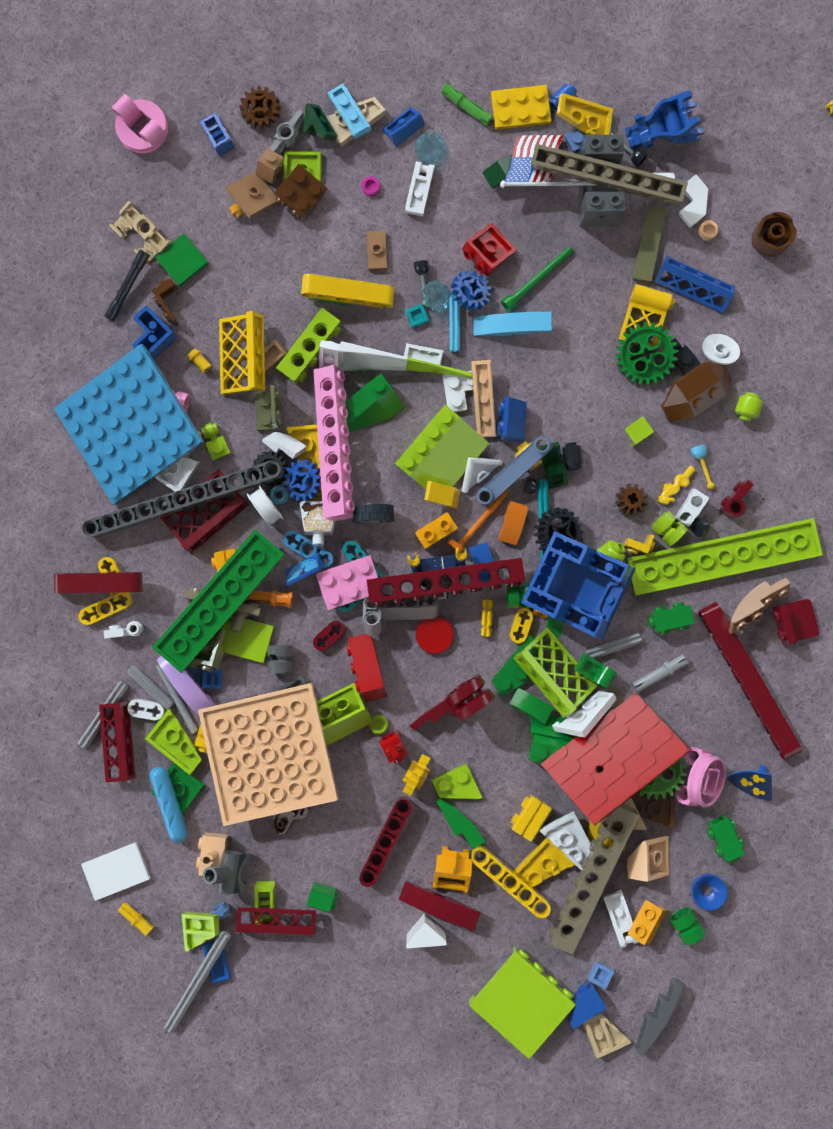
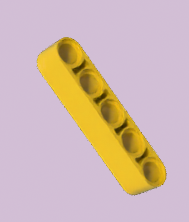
(347, 291)
(517, 888)

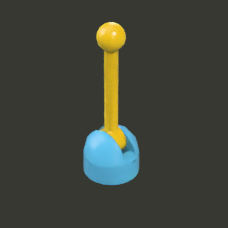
(699, 453)

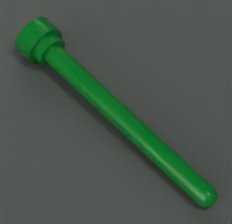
(510, 302)

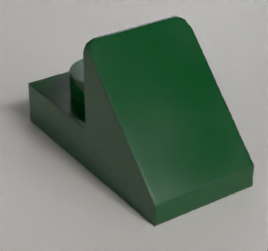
(317, 123)

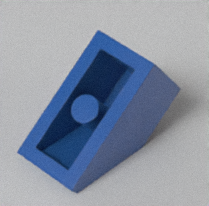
(587, 1005)

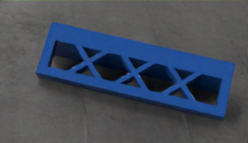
(696, 277)

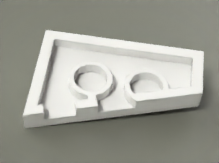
(178, 474)
(569, 837)

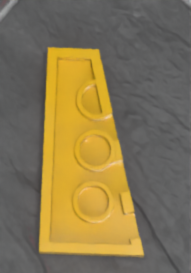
(308, 436)

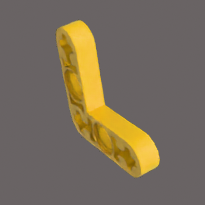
(115, 596)

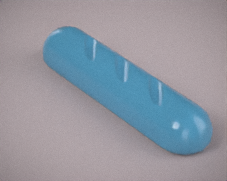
(168, 804)

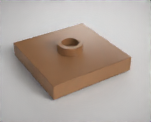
(252, 195)

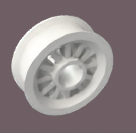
(265, 506)

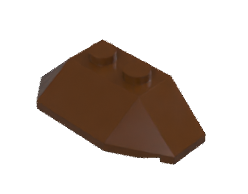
(696, 391)

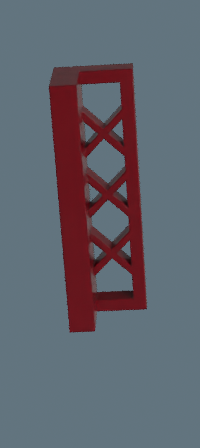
(124, 742)
(276, 928)

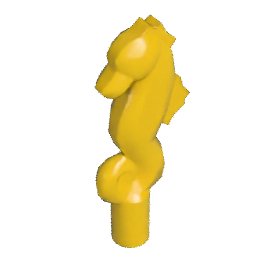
(670, 490)

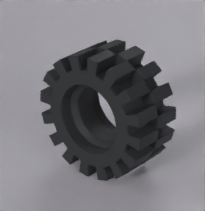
(270, 456)

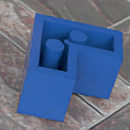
(157, 333)

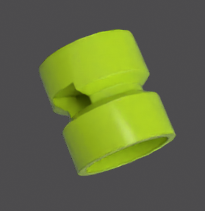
(669, 528)

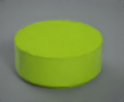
(379, 724)

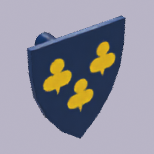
(753, 782)

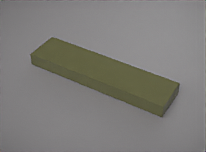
(649, 244)

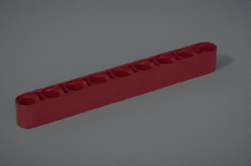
(751, 681)

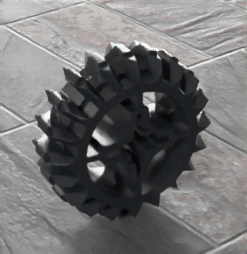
(568, 526)

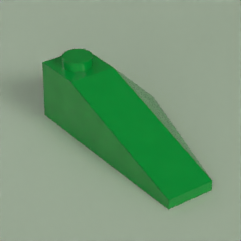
(372, 404)

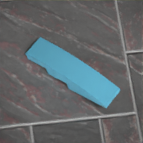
(512, 323)

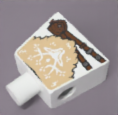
(314, 523)

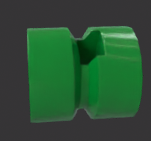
(515, 595)
(689, 929)

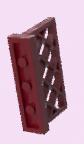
(211, 525)

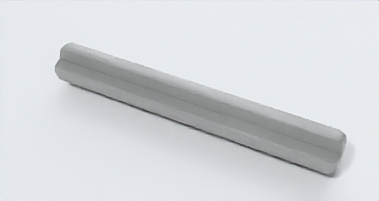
(95, 725)

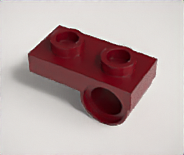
(740, 491)

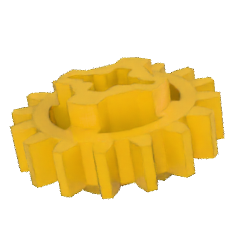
(416, 774)

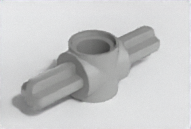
(287, 127)

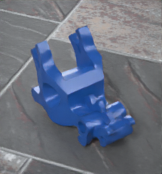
(668, 122)

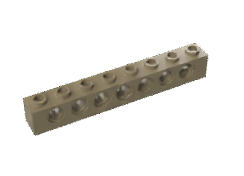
(608, 175)
(568, 939)

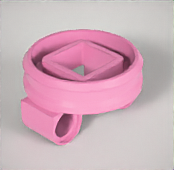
(151, 135)
(704, 780)

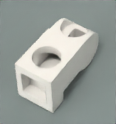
(691, 507)

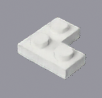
(455, 391)

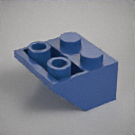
(513, 420)

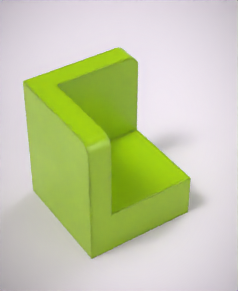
(638, 431)

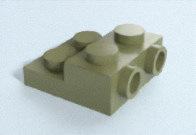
(211, 655)

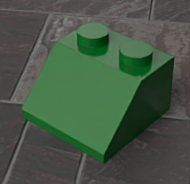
(544, 747)

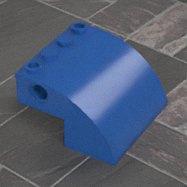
(578, 585)

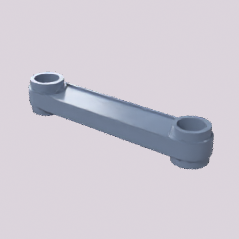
(514, 470)

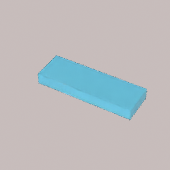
(349, 111)

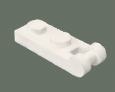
(419, 189)
(619, 917)

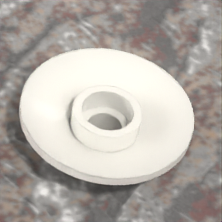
(721, 349)

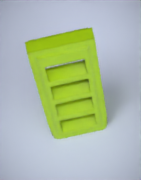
(264, 889)

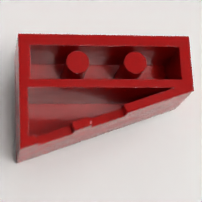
(366, 667)

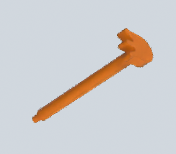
(453, 544)

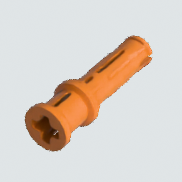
(273, 598)

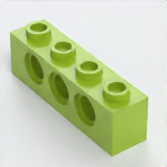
(322, 320)

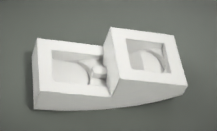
(279, 441)

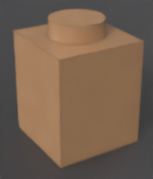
(269, 165)

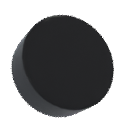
(700, 527)

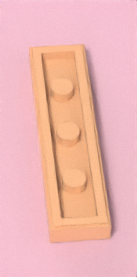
(483, 398)

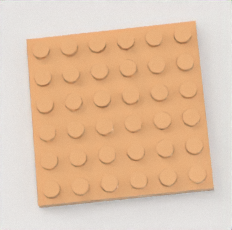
(268, 754)

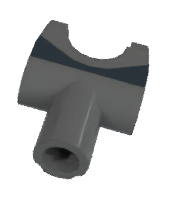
(228, 873)

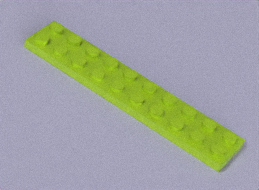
(725, 556)

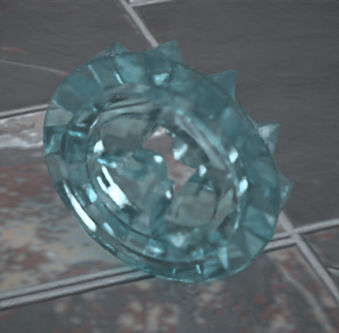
(435, 140)
(440, 289)

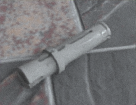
(667, 669)

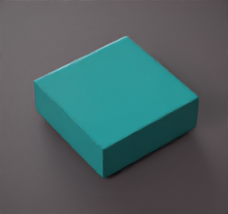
(417, 316)

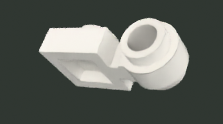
(117, 631)

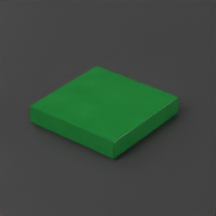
(181, 260)
(185, 786)

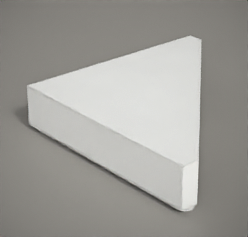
(477, 470)

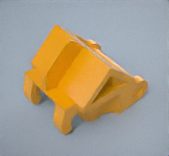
(454, 866)

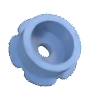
(222, 910)

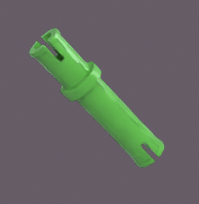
(469, 106)

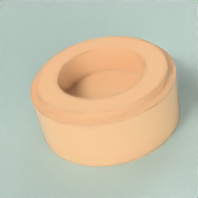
(708, 230)

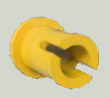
(196, 356)

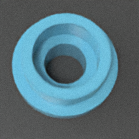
(274, 490)

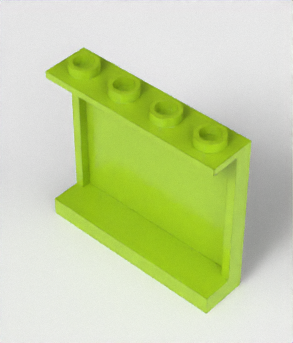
(523, 1003)

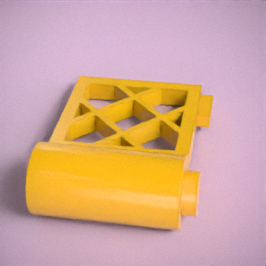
(650, 301)

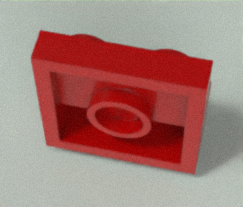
(488, 249)

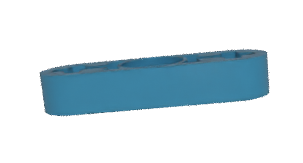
(293, 546)

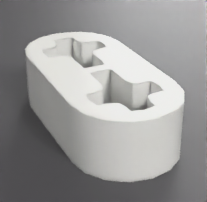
(145, 713)

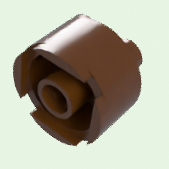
(773, 234)

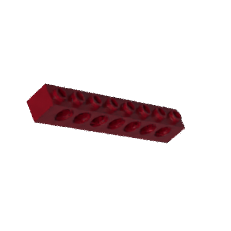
(513, 566)

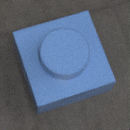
(574, 140)
(600, 974)

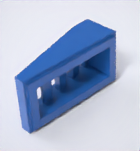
(223, 144)

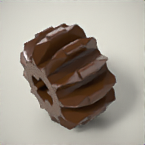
(625, 502)

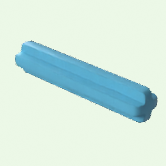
(454, 325)

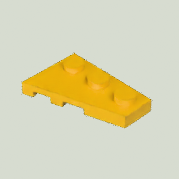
(585, 115)
(542, 863)

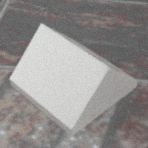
(426, 934)

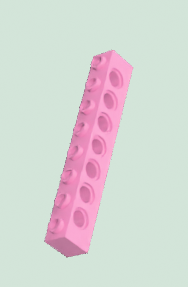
(328, 452)

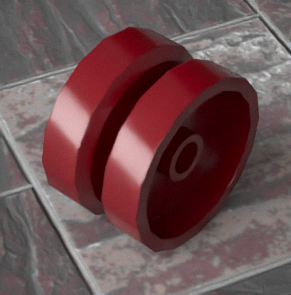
(470, 699)

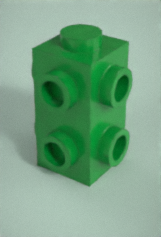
(665, 619)
(728, 844)

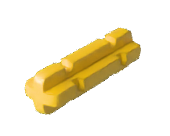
(487, 618)

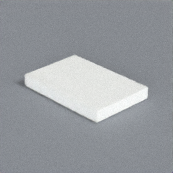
(115, 871)

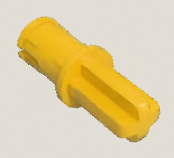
(135, 919)

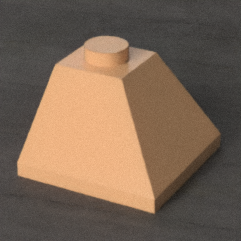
(649, 860)

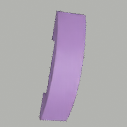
(186, 687)

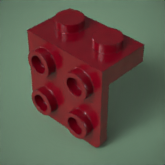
(795, 621)

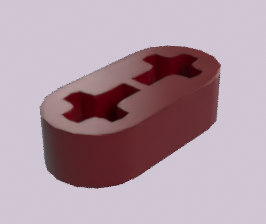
(325, 632)

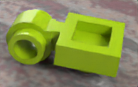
(217, 446)

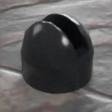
(531, 486)

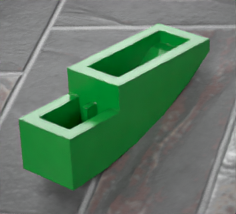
(461, 823)

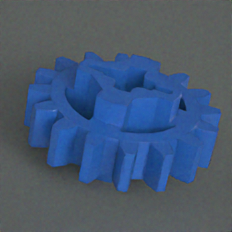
(469, 289)
(303, 480)

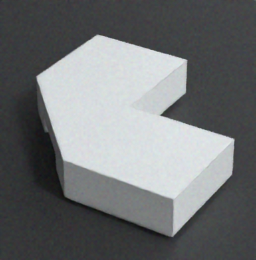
(698, 194)

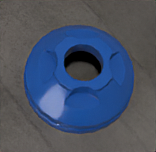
(715, 898)

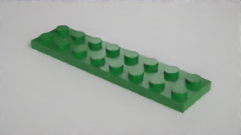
(218, 601)

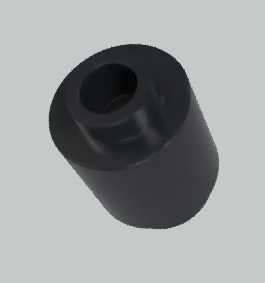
(572, 456)

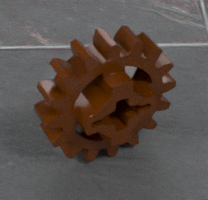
(260, 104)

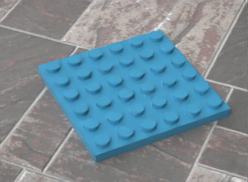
(128, 424)

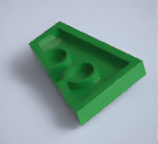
(511, 674)

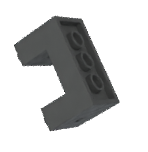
(599, 204)

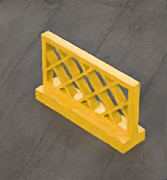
(253, 352)

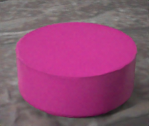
(370, 186)

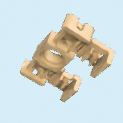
(133, 219)

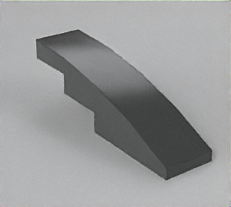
(655, 1021)

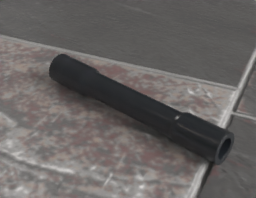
(116, 305)

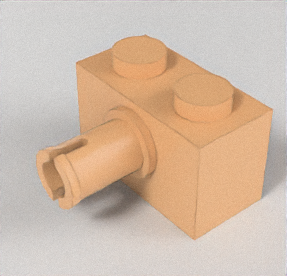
(212, 849)

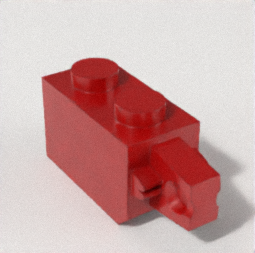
(393, 747)

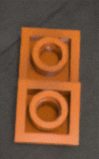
(513, 523)

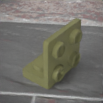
(267, 410)

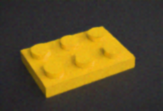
(520, 107)

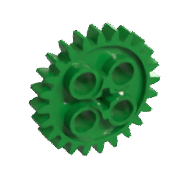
(641, 336)

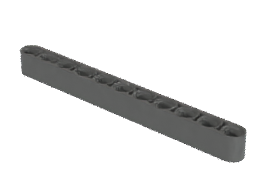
(173, 500)

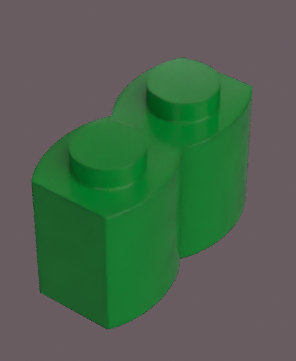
(322, 897)

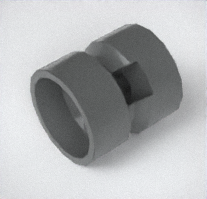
(280, 658)

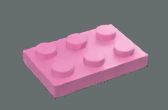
(346, 582)

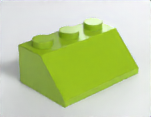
(343, 713)

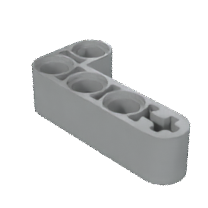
(408, 610)

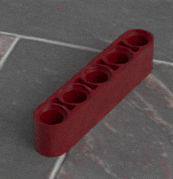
(98, 582)
(379, 848)

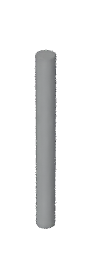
(178, 701)

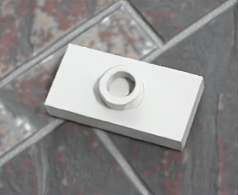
(424, 353)

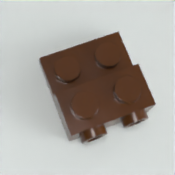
(300, 192)

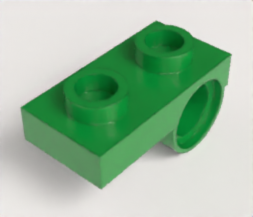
(595, 671)

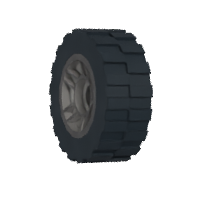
(373, 513)

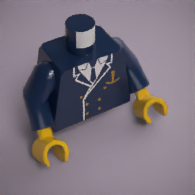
(435, 563)

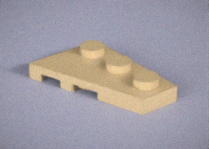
(370, 109)

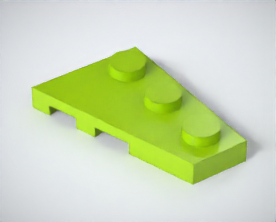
(174, 742)

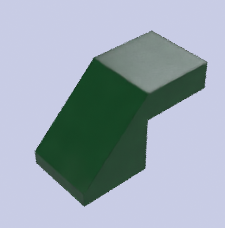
(497, 171)
(554, 467)

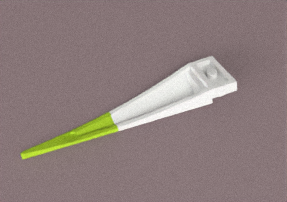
(355, 357)

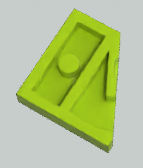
(457, 784)
(199, 928)

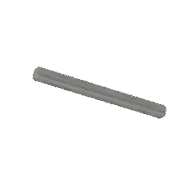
(197, 981)

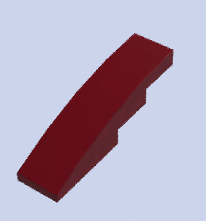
(434, 713)
(439, 906)

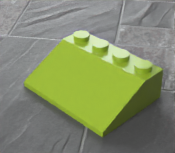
(442, 450)

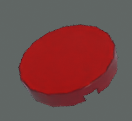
(434, 635)

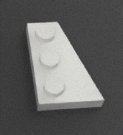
(584, 719)

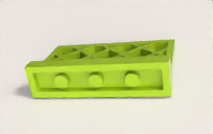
(548, 684)

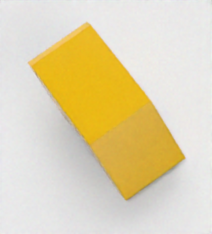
(442, 494)

